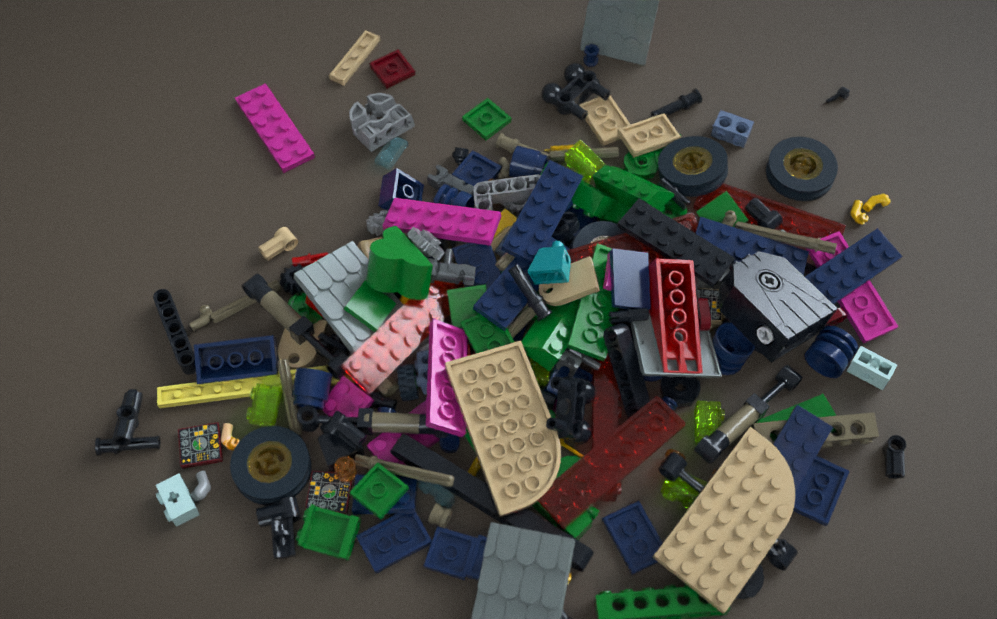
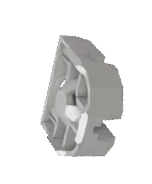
(373, 130)

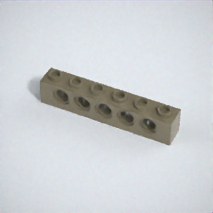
(864, 423)

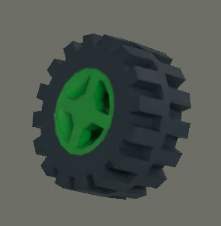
(407, 382)

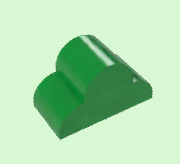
(398, 266)

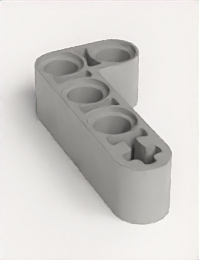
(508, 186)

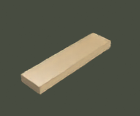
(354, 57)

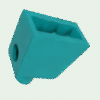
(551, 265)

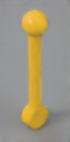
(562, 443)

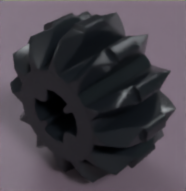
(288, 282)

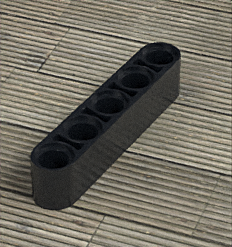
(172, 324)
(626, 368)

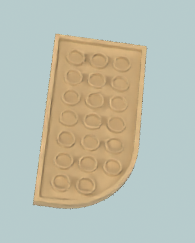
(507, 424)
(732, 522)

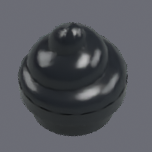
(459, 155)

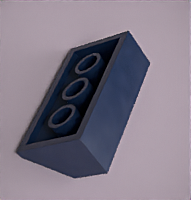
(236, 359)

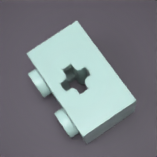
(872, 368)
(174, 489)

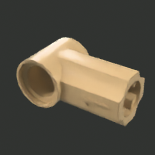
(281, 241)

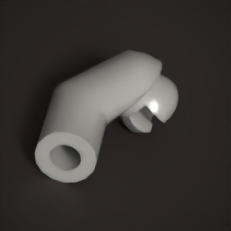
(202, 488)

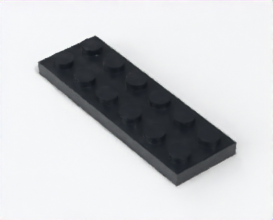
(675, 241)

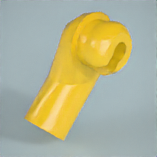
(876, 199)
(856, 214)

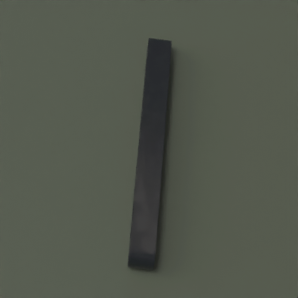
(479, 495)

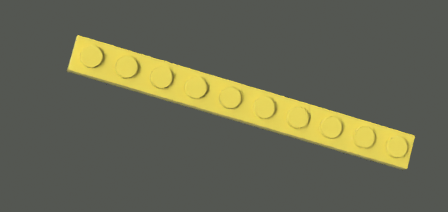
(201, 393)

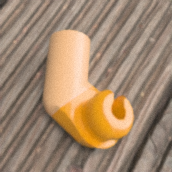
(227, 438)

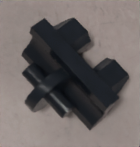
(333, 344)
(283, 538)

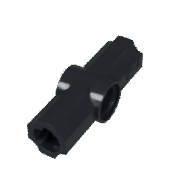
(127, 418)

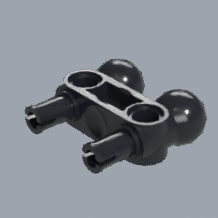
(580, 87)
(570, 408)

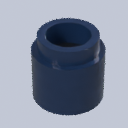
(527, 162)
(311, 388)

